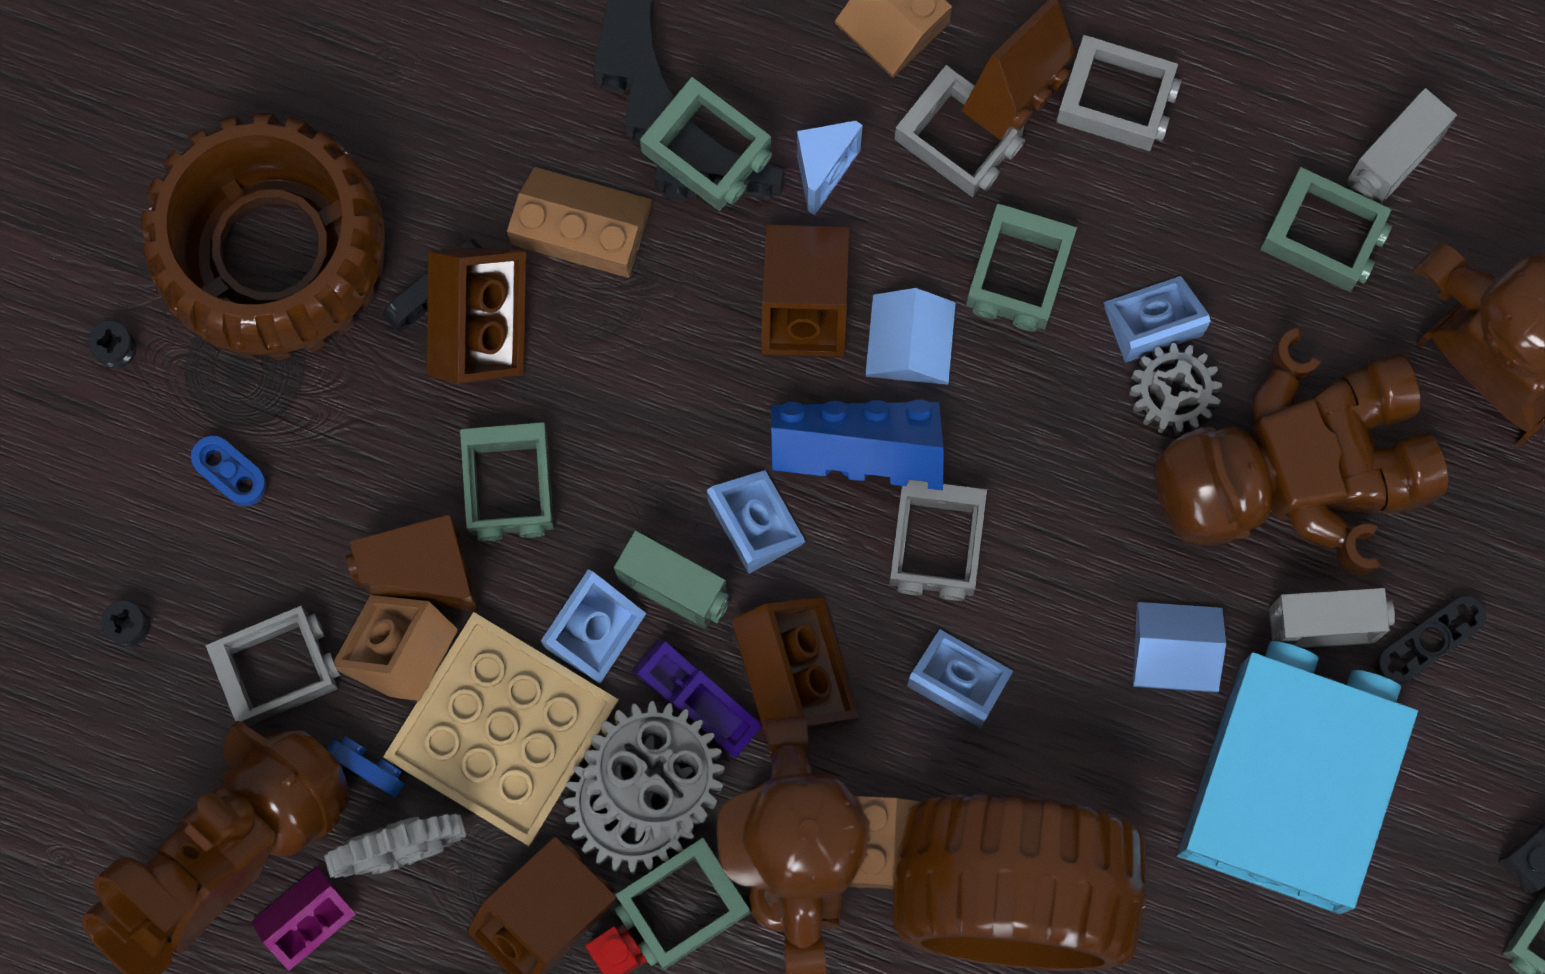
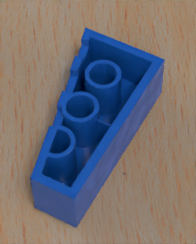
(860, 440)

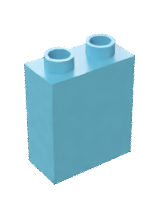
(1299, 778)

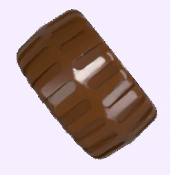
(236, 173)
(1019, 883)

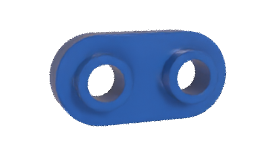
(229, 472)
(381, 775)

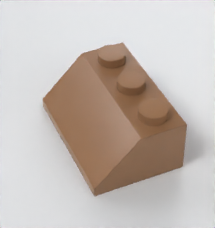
(579, 221)

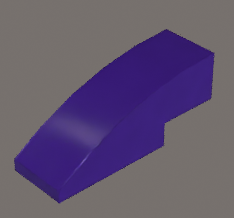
(692, 690)

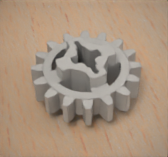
(1190, 393)

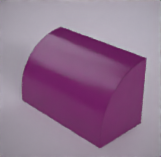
(302, 918)

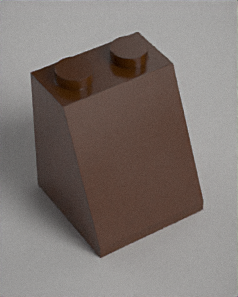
(805, 290)
(415, 564)
(541, 911)

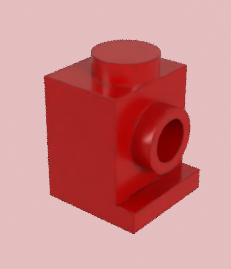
(616, 952)

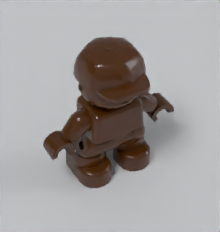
(1494, 331)
(1304, 461)
(269, 802)
(794, 846)

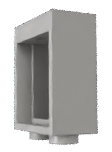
(952, 84)
(1107, 125)
(1401, 147)
(951, 498)
(1331, 618)
(222, 657)

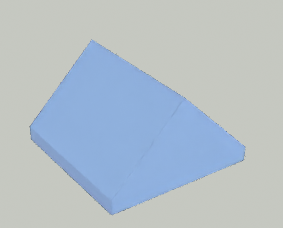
(825, 157)
(1156, 318)
(910, 336)
(755, 519)
(593, 627)
(1179, 647)
(959, 678)

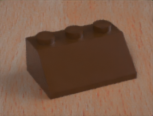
(1023, 73)
(475, 314)
(795, 663)

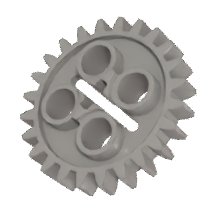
(625, 797)
(610, 842)
(395, 845)

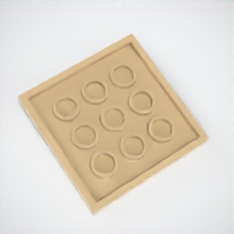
(501, 729)

